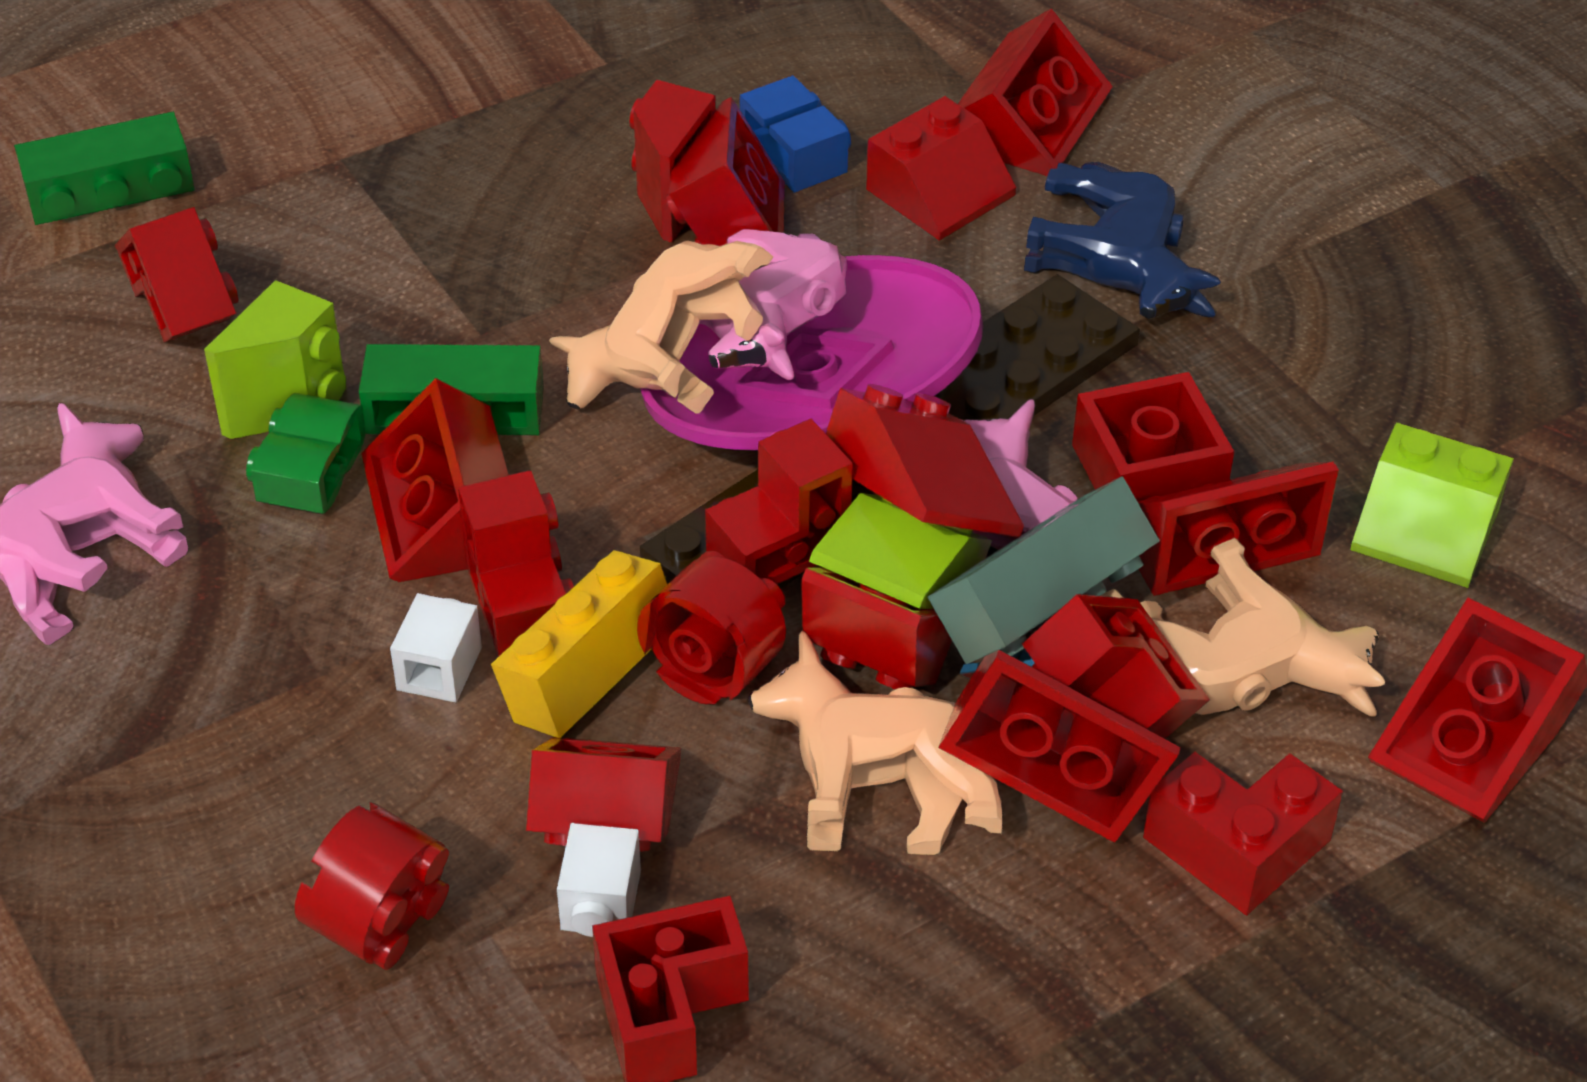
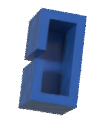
(797, 132)

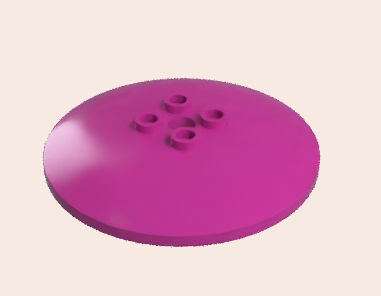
(893, 328)

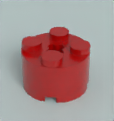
(713, 628)
(373, 884)

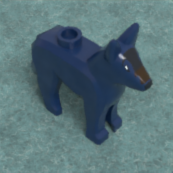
(1126, 243)

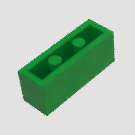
(104, 167)
(498, 375)

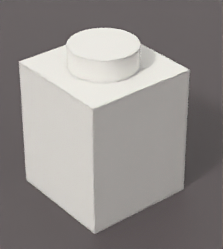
(436, 647)
(598, 876)

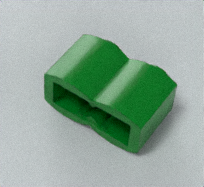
(306, 452)

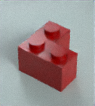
(178, 273)
(796, 502)
(511, 553)
(1119, 660)
(1240, 837)
(662, 971)

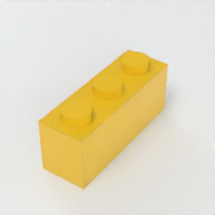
(579, 645)

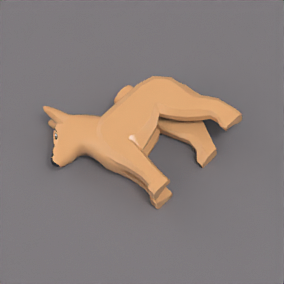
(659, 321)
(1267, 643)
(874, 741)

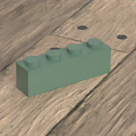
(1043, 570)

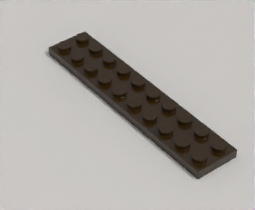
(1026, 352)

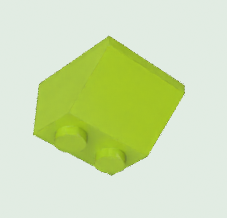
(269, 352)
(1432, 504)
(896, 551)

